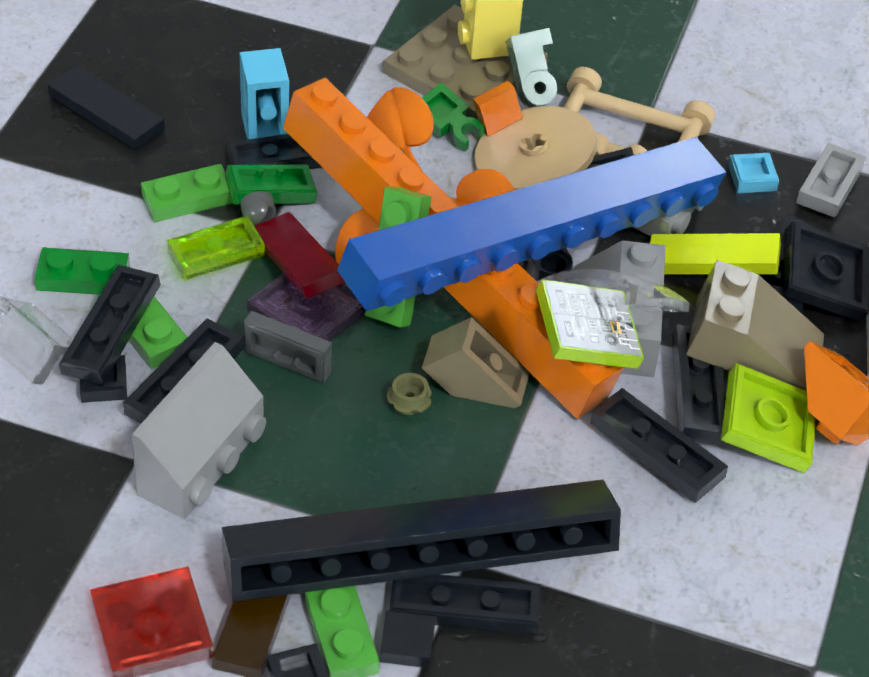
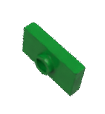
(284, 182)

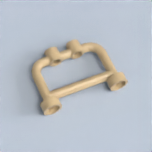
(584, 89)

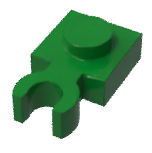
(451, 116)

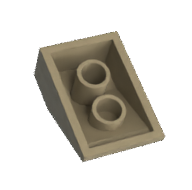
(750, 325)

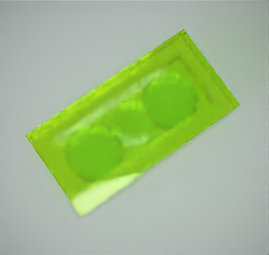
(216, 247)

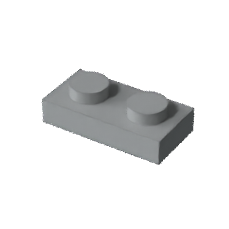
(831, 180)

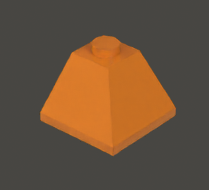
(836, 395)

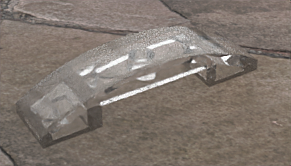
(639, 292)

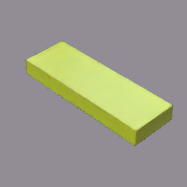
(699, 252)

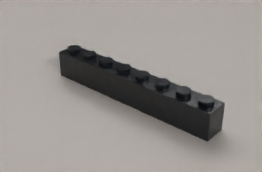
(419, 539)

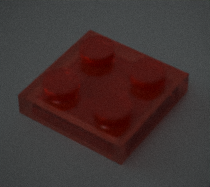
(151, 623)

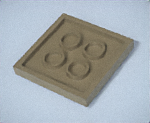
(439, 57)

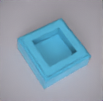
(753, 173)

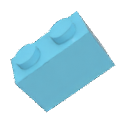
(263, 92)

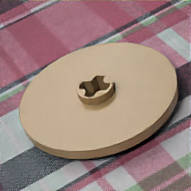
(539, 146)

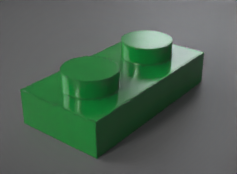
(76, 270)

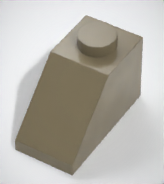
(475, 366)

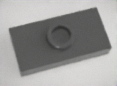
(288, 346)

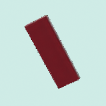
(299, 255)

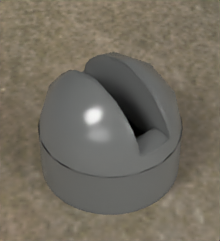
(258, 207)

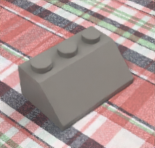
(647, 263)
(197, 433)

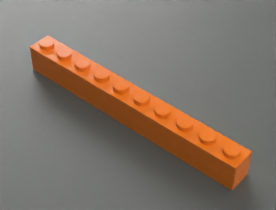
(501, 301)

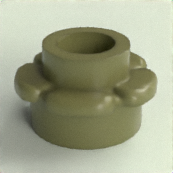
(409, 394)

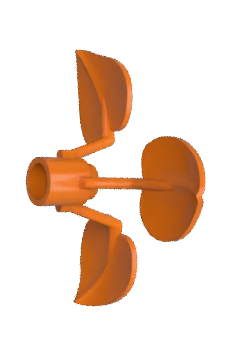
(409, 123)

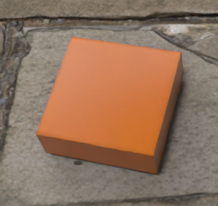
(498, 108)

